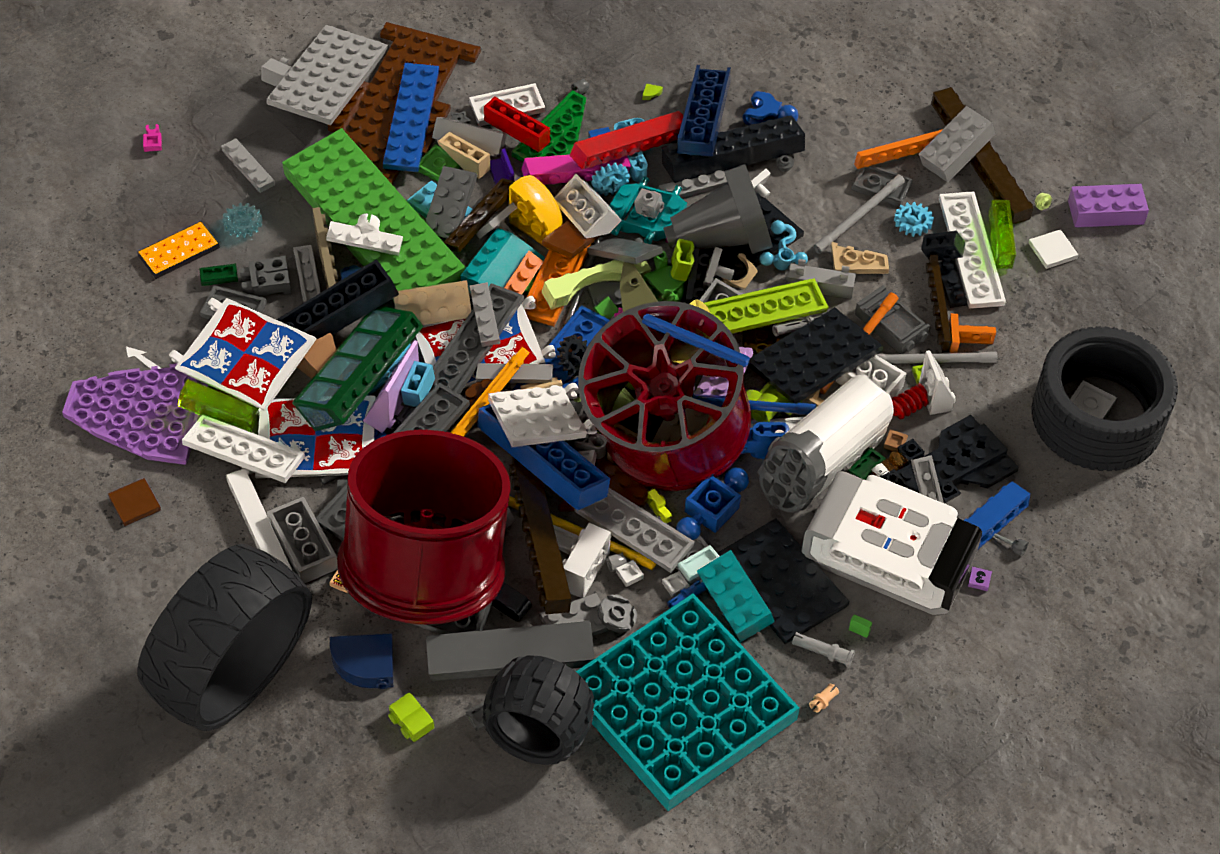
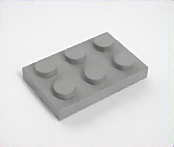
(580, 610)

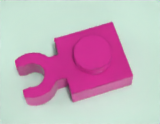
(152, 140)

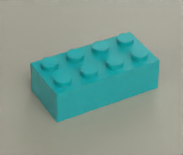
(735, 596)

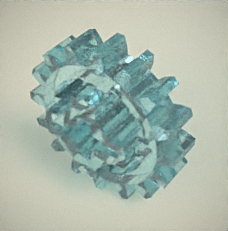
(242, 220)

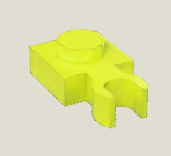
(658, 504)

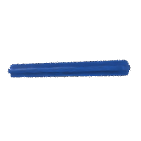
(696, 340)

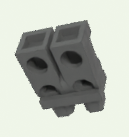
(266, 277)

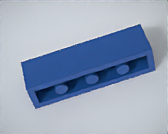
(999, 510)

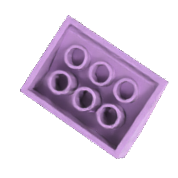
(390, 397)

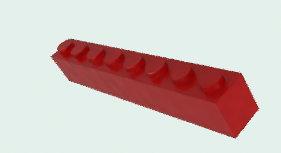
(627, 140)

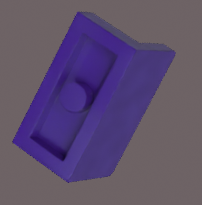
(501, 168)

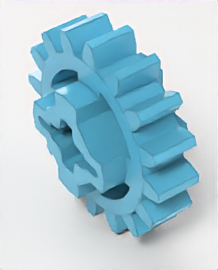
(610, 179)
(912, 217)

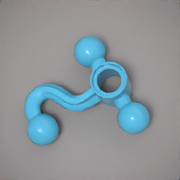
(767, 258)

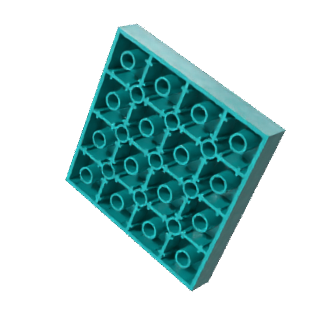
(684, 701)

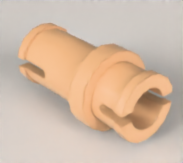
(822, 699)

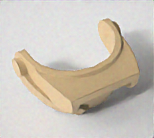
(743, 283)

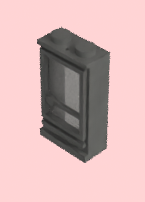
(898, 327)

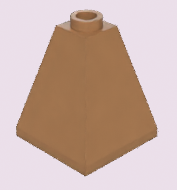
(317, 355)

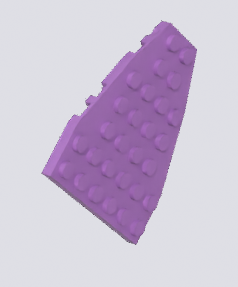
(135, 411)

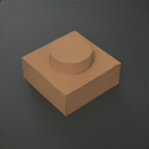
(894, 440)

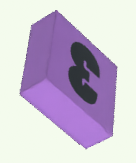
(979, 578)

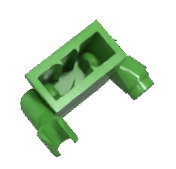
(662, 283)

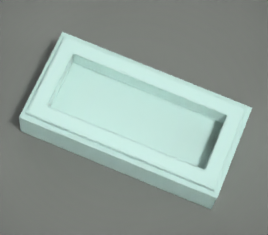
(698, 560)

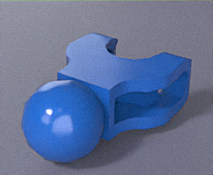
(767, 109)

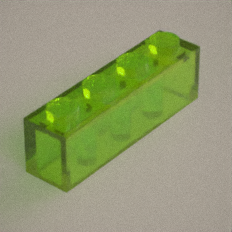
(1002, 234)
(217, 405)

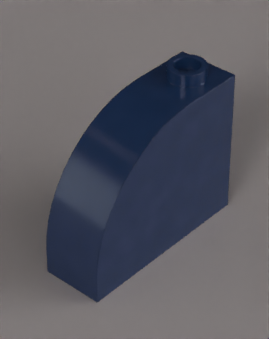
(364, 659)

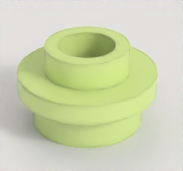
(1043, 201)

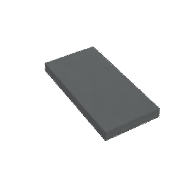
(625, 250)

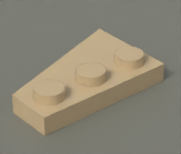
(858, 261)

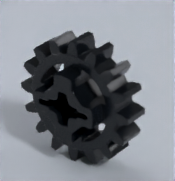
(571, 354)

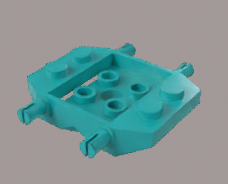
(648, 227)

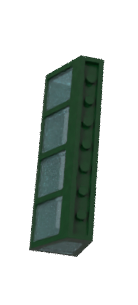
(356, 367)

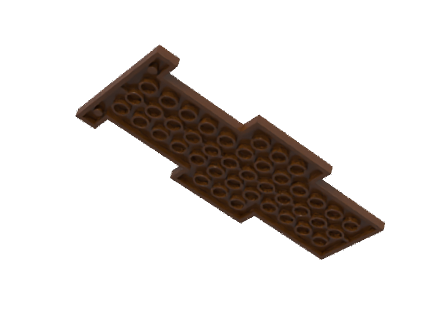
(371, 109)

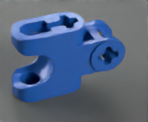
(762, 436)

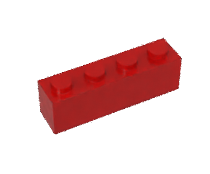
(517, 124)

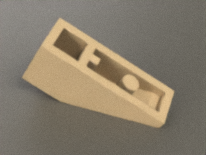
(466, 155)

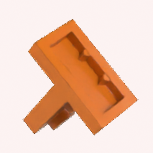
(969, 334)

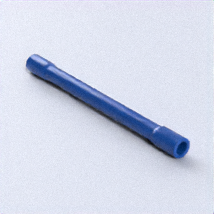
(799, 408)

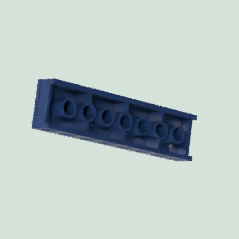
(703, 112)

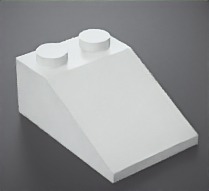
(936, 385)

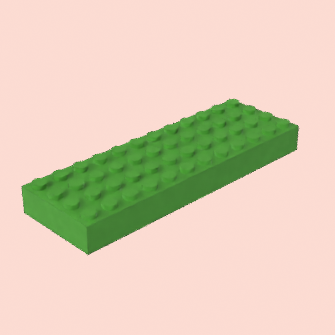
(348, 184)

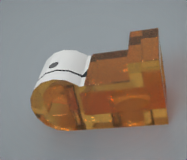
(895, 461)

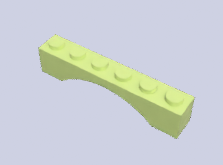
(561, 289)

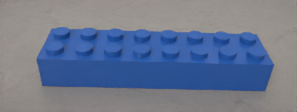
(553, 463)

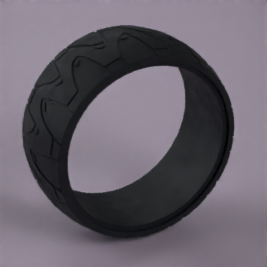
(224, 636)

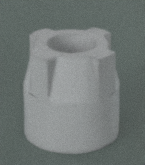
(615, 561)

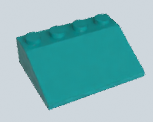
(497, 259)

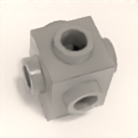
(649, 203)

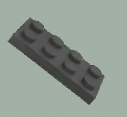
(450, 200)

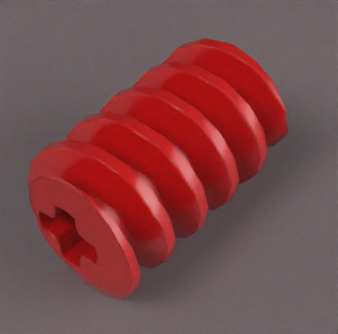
(910, 401)

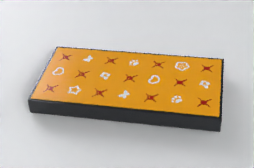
(178, 249)

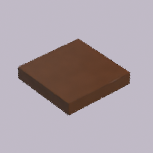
(134, 502)

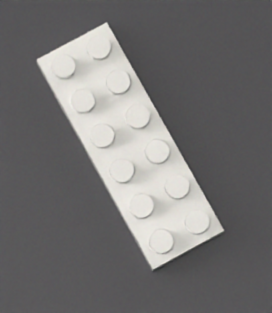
(243, 448)

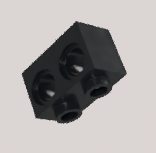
(944, 245)

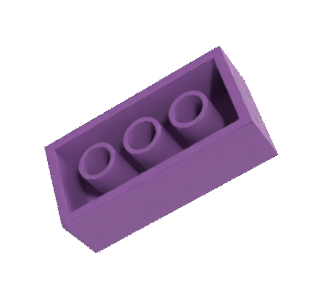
(1108, 205)

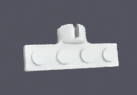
(365, 235)

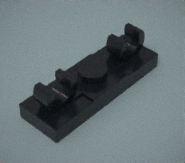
(694, 276)
(952, 284)

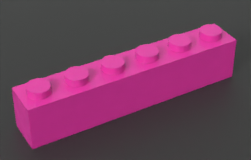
(562, 168)

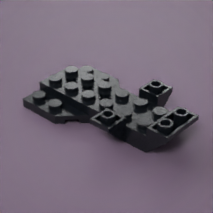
(964, 456)

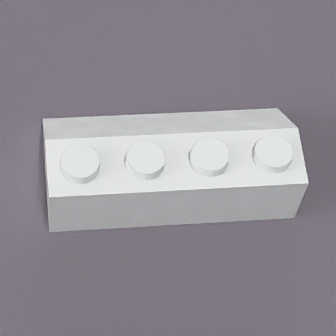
(586, 208)

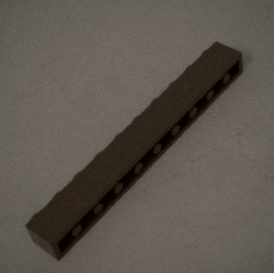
(987, 161)
(541, 539)

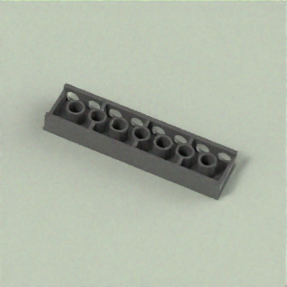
(489, 651)

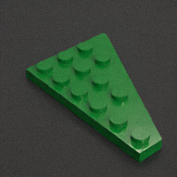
(565, 128)

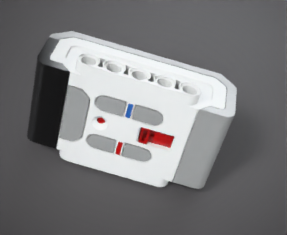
(892, 541)

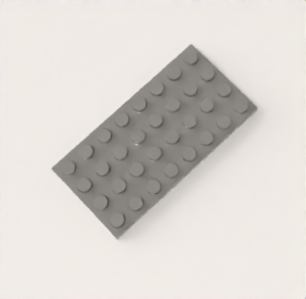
(327, 74)

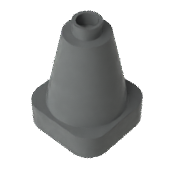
(723, 217)

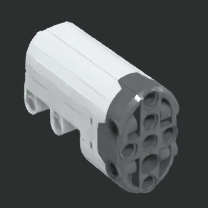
(823, 443)

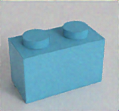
(417, 383)

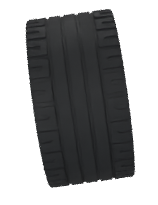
(1116, 357)

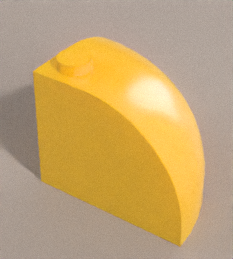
(536, 208)

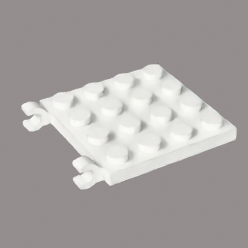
(539, 415)

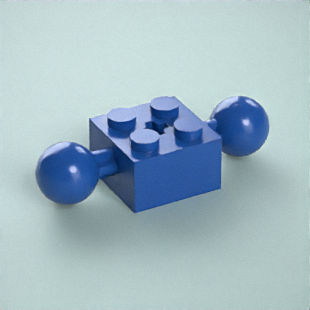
(713, 503)

